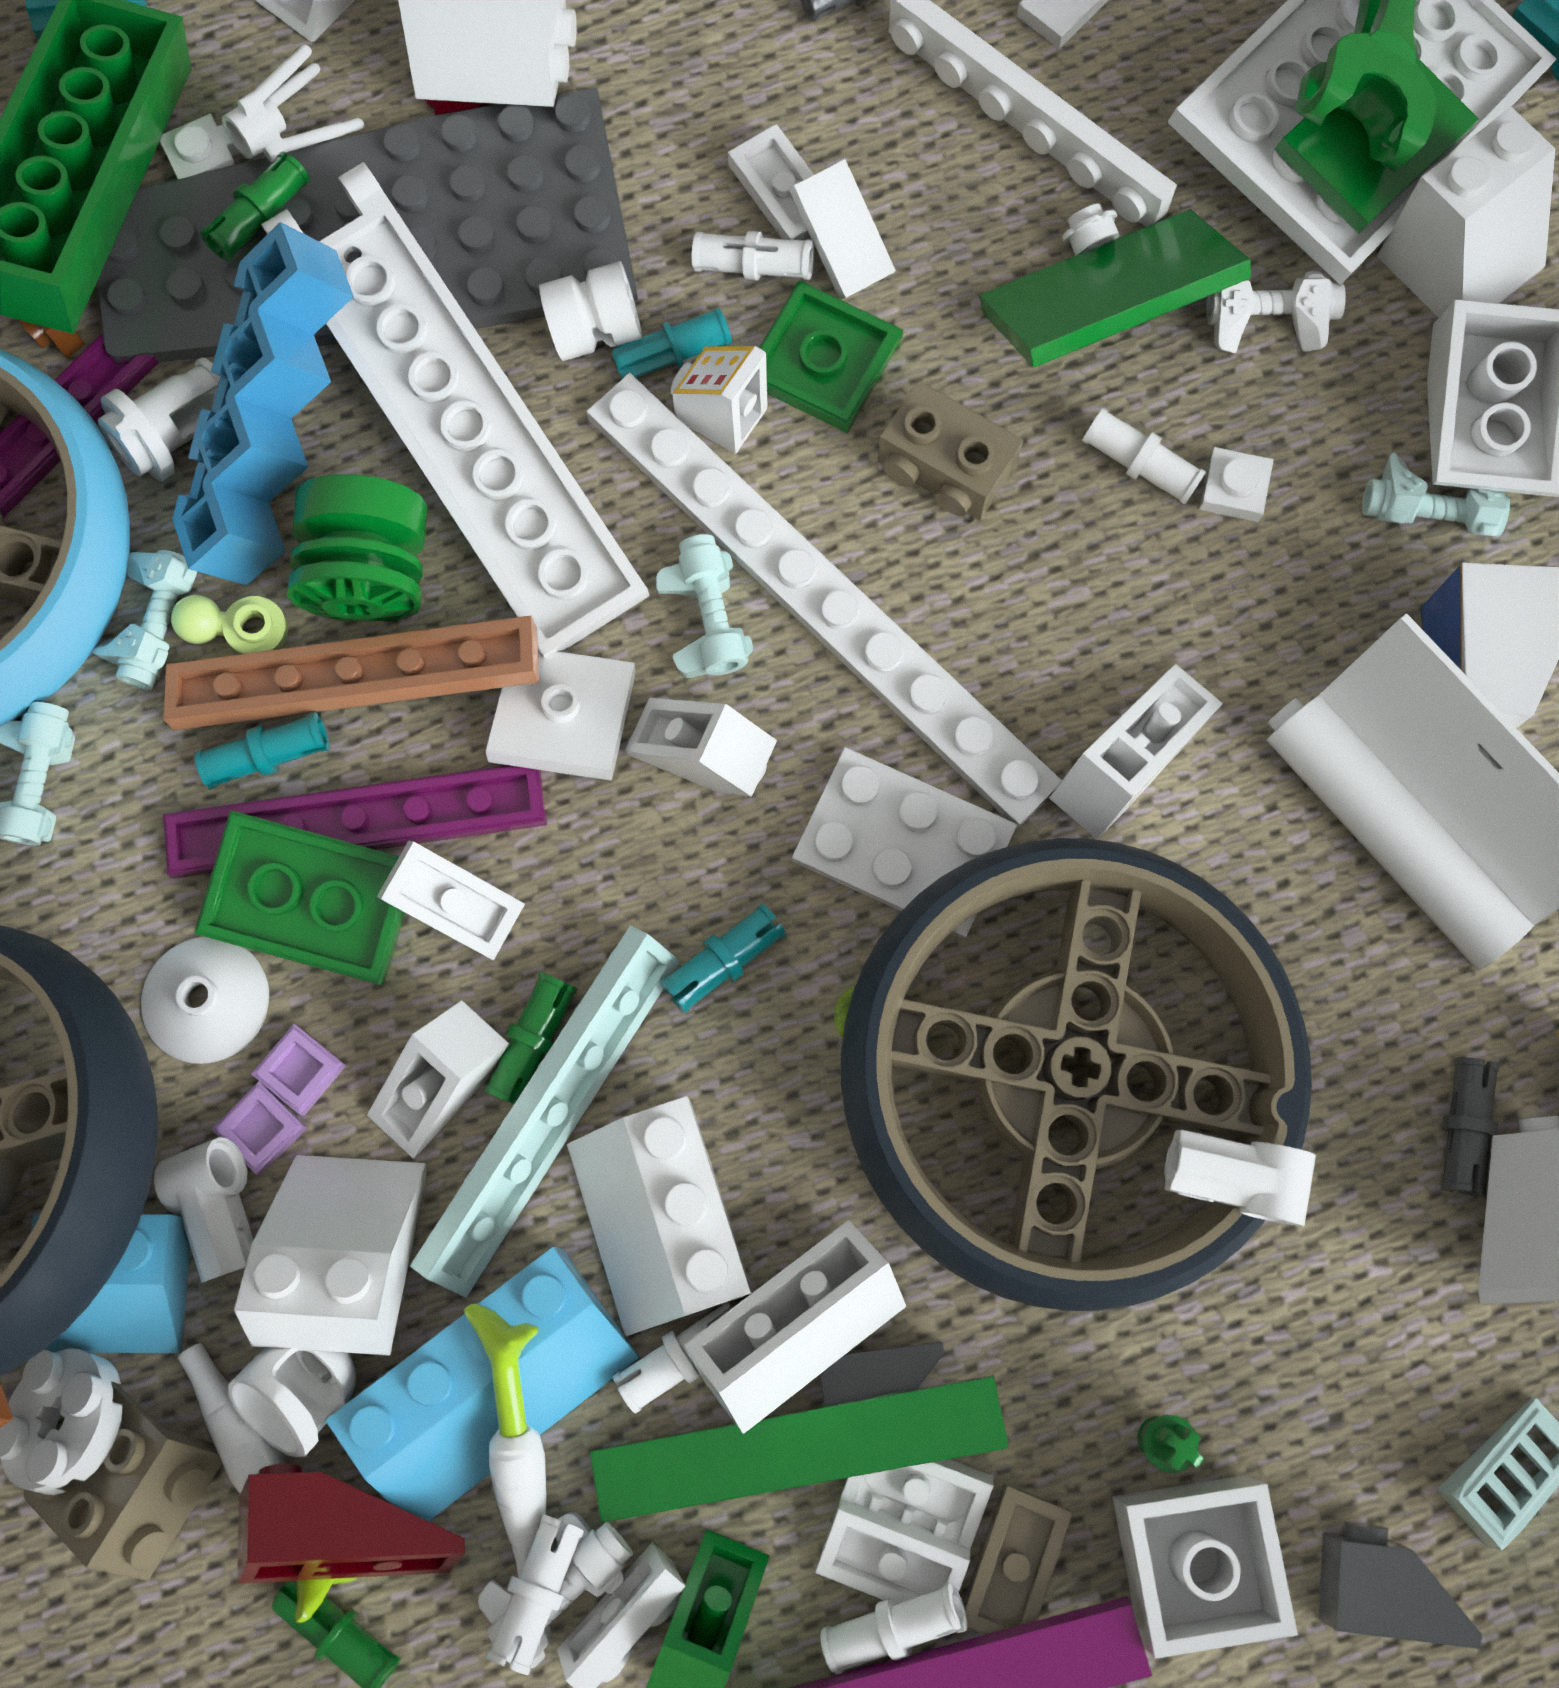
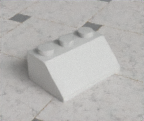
(658, 1216)

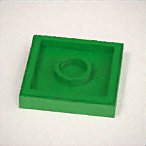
(826, 355)

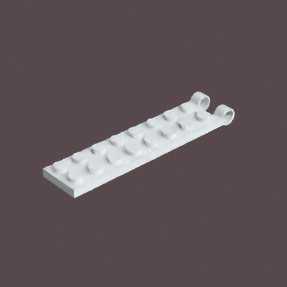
(472, 429)

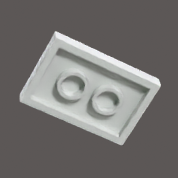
(893, 833)

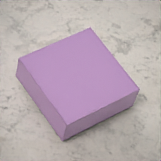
(298, 1069)
(260, 1128)

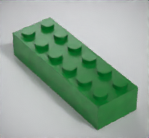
(80, 148)

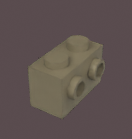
(948, 451)

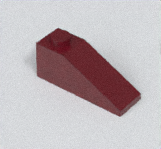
(326, 1529)

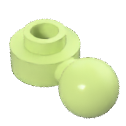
(200, 621)

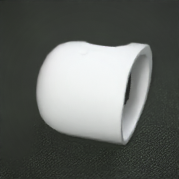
(291, 1394)

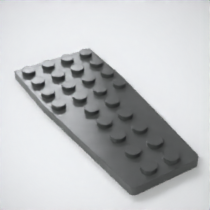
(485, 191)

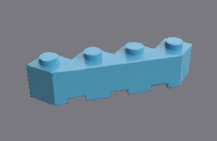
(266, 377)

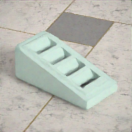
(1462, 1486)

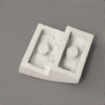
(906, 1529)

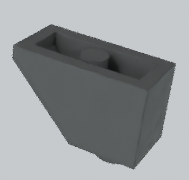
(1387, 1591)

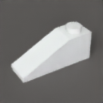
(1134, 751)

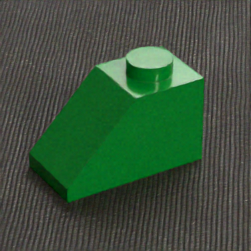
(710, 1615)

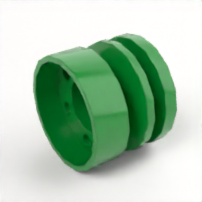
(357, 548)

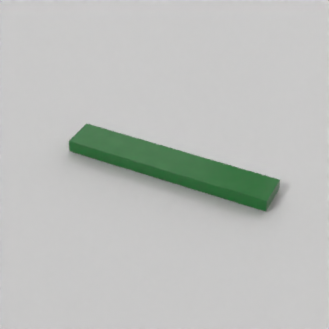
(799, 1449)

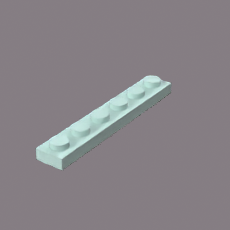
(545, 1114)

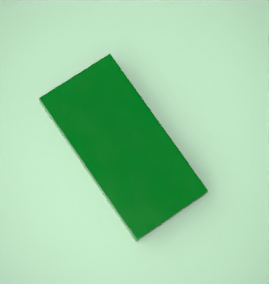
(1114, 287)

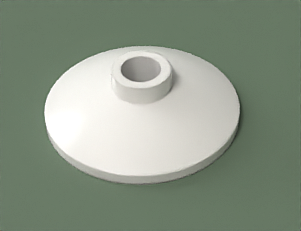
(227, 1019)

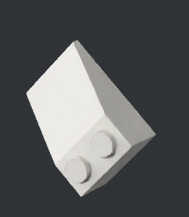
(1495, 398)
(332, 1256)

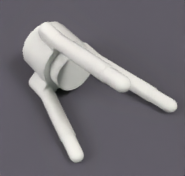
(258, 122)

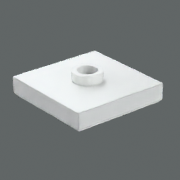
(567, 719)

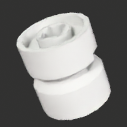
(590, 311)

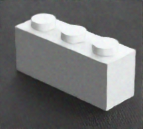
(796, 1325)

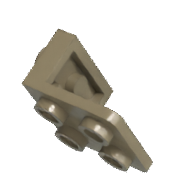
(135, 1499)

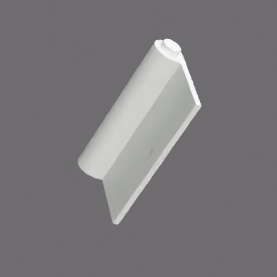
(1434, 789)

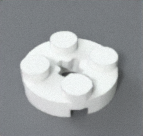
(55, 1385)

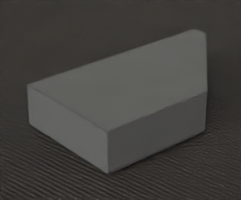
(879, 1372)

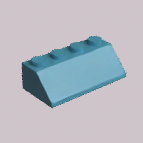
(430, 1419)

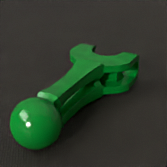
(1377, 82)

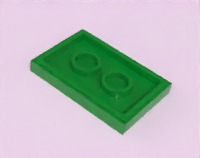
(1339, 163)
(301, 898)

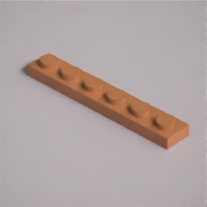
(351, 673)

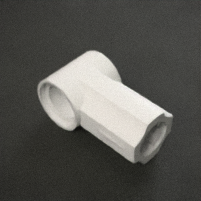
(1259, 1178)
(205, 1191)

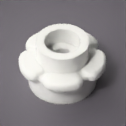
(1090, 228)

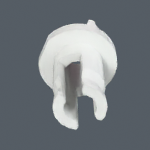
(159, 420)

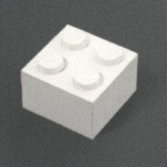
(1204, 1566)

